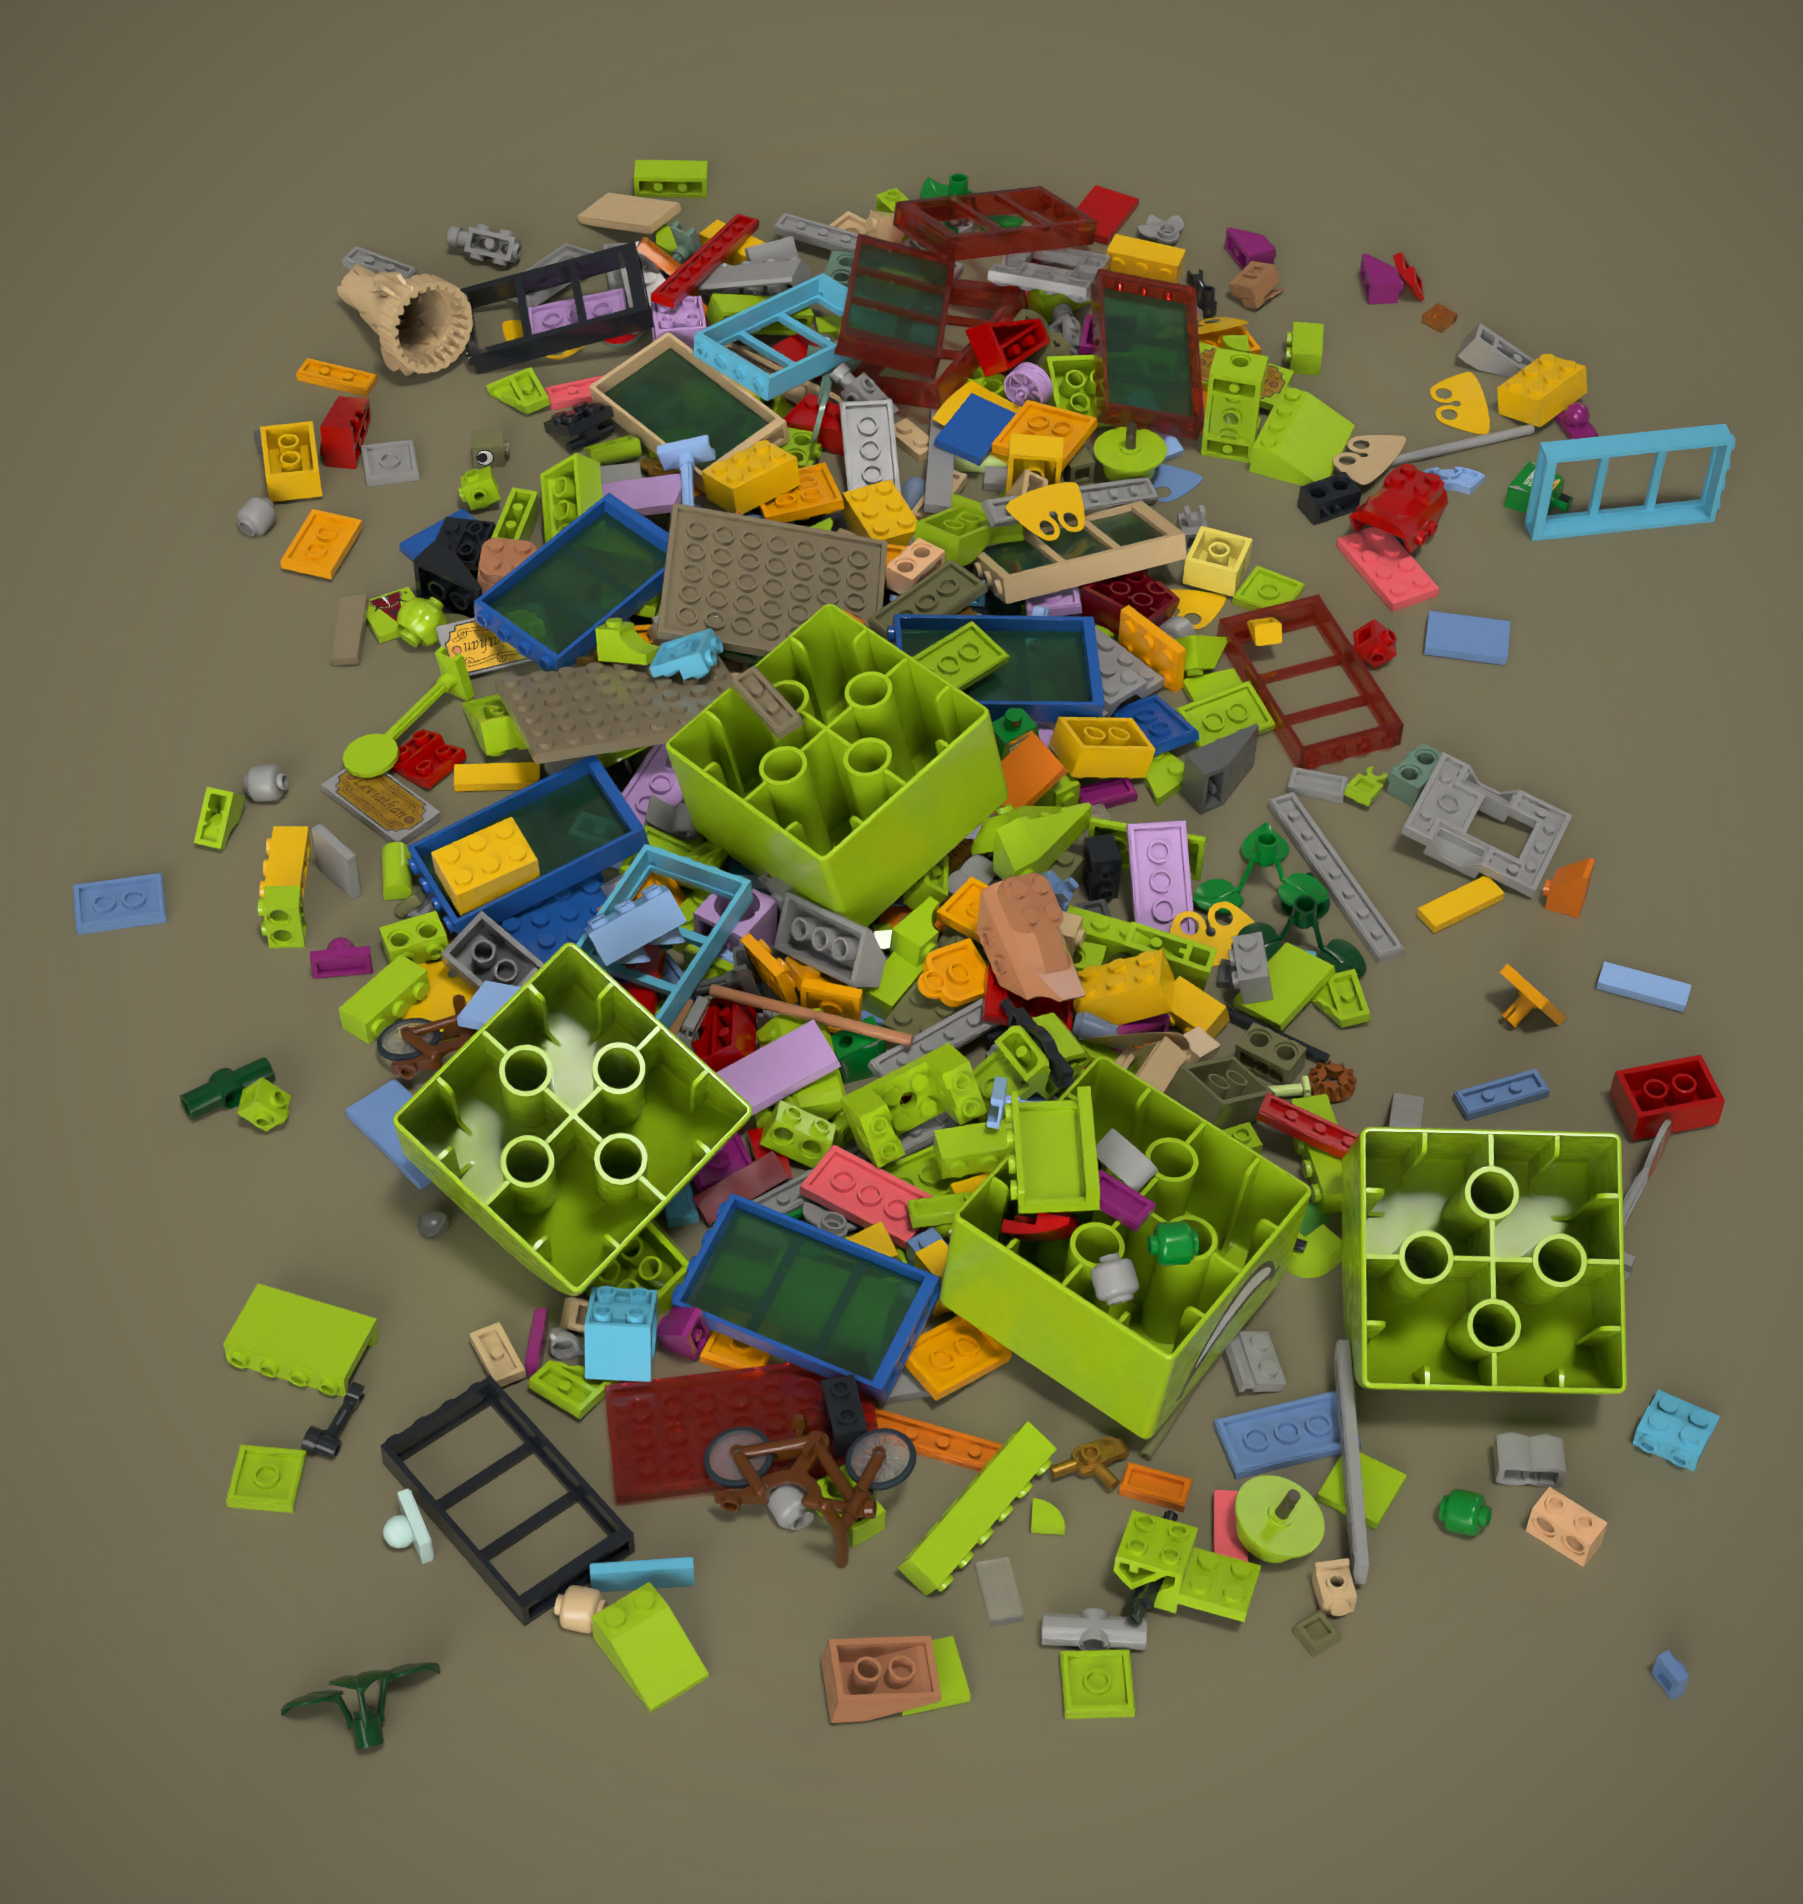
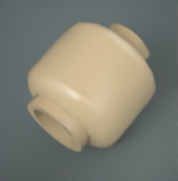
(578, 1606)

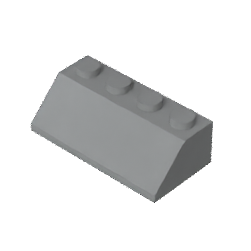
(756, 279)
(829, 942)

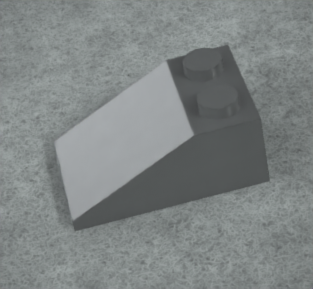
(489, 954)

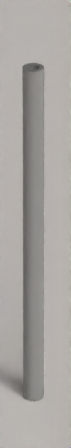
(1463, 444)

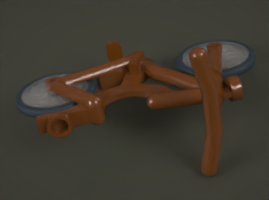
(416, 1045)
(873, 1461)

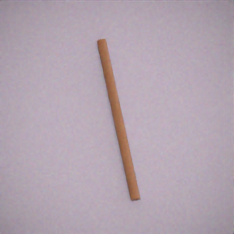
(810, 1014)

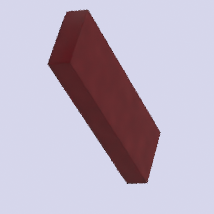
(746, 1182)

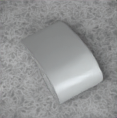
(670, 819)
(1125, 1160)

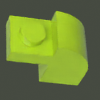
(1320, 1256)

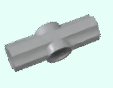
(1092, 1631)

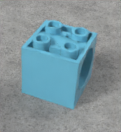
(621, 1334)

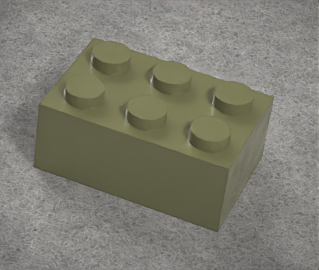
(1219, 1091)

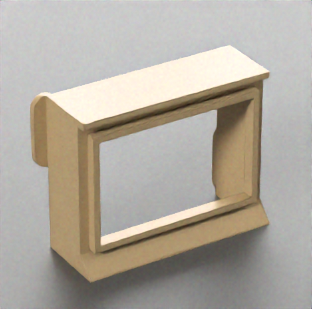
(1156, 1062)

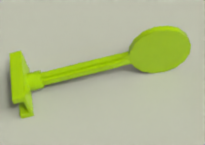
(378, 752)

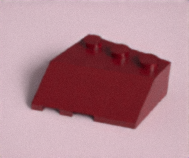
(1108, 596)

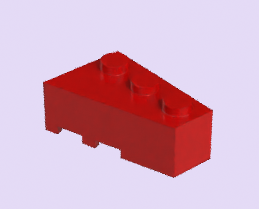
(1006, 343)
(804, 417)
(345, 432)
(727, 1033)

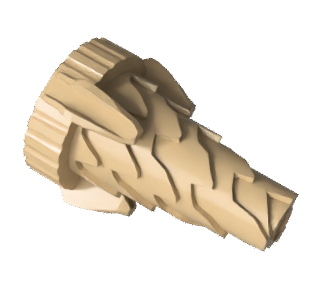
(418, 319)

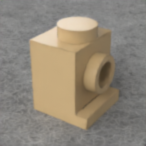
(1334, 1587)

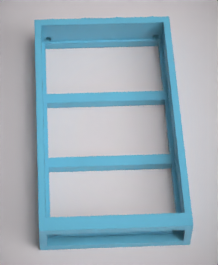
(711, 341)
(1647, 516)
(694, 874)

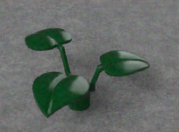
(1305, 915)
(366, 1722)

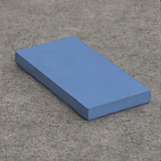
(374, 1118)
(1281, 1435)

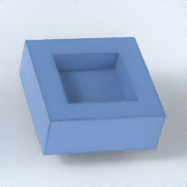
(1670, 1674)

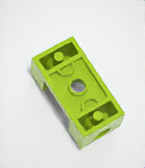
(1234, 388)
(938, 1084)

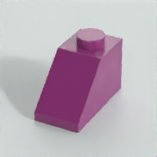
(1248, 247)
(1379, 281)
(684, 1332)

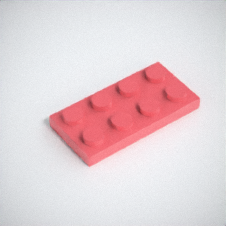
(1387, 568)
(863, 1193)

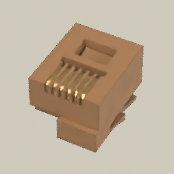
(1255, 284)

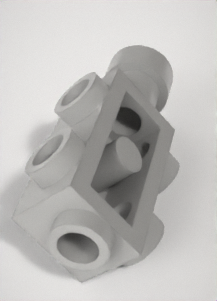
(494, 244)
(1066, 326)
(858, 388)

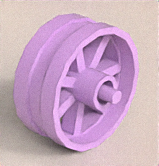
(1032, 384)

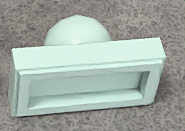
(409, 1528)

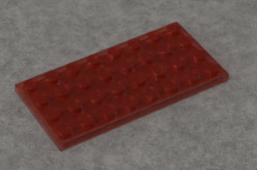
(668, 1423)

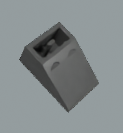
(1218, 769)

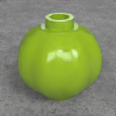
(419, 619)

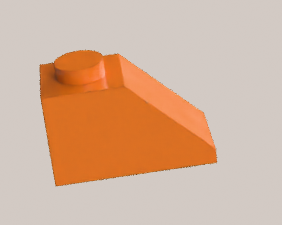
(1569, 888)

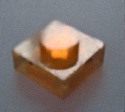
(1439, 318)

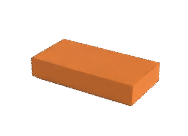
(1155, 1487)

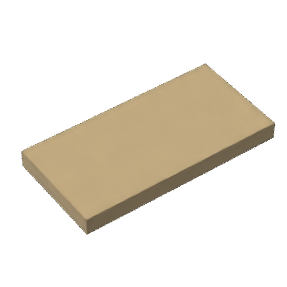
(629, 213)

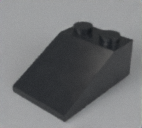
(447, 579)

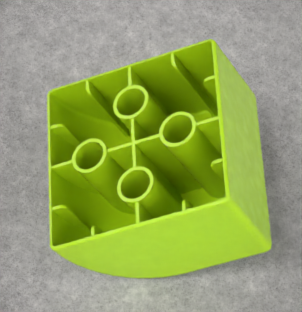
(564, 1107)
(1484, 1260)

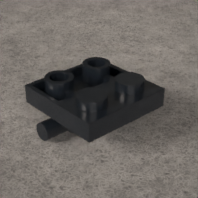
(581, 421)
(465, 539)

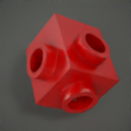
(1375, 643)

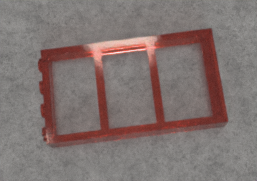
(922, 220)
(984, 295)
(1299, 615)

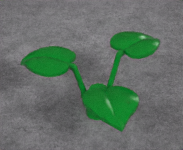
(957, 186)
(1264, 848)

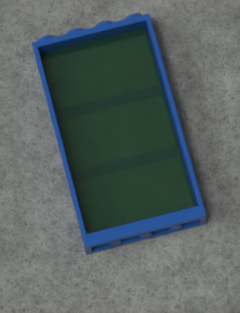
(587, 573)
(1049, 668)
(570, 821)
(808, 1295)

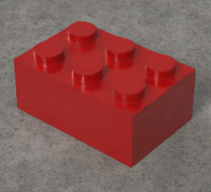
(1668, 1090)

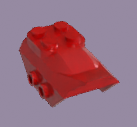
(1405, 506)

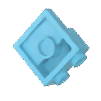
(689, 654)
(1675, 1430)

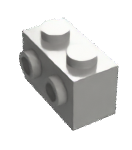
(1252, 968)

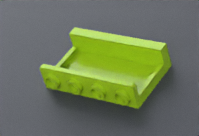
(1053, 1154)
(299, 1340)

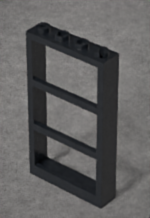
(566, 337)
(451, 1415)

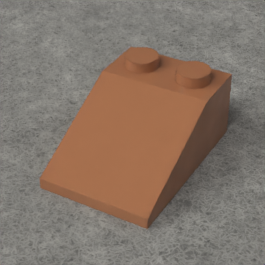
(878, 1676)

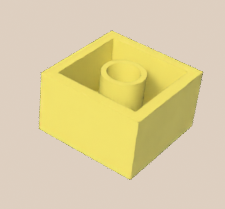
(1217, 561)

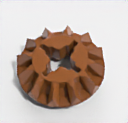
(1335, 1091)

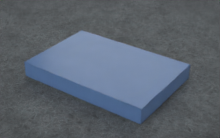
(1467, 638)
(119, 903)

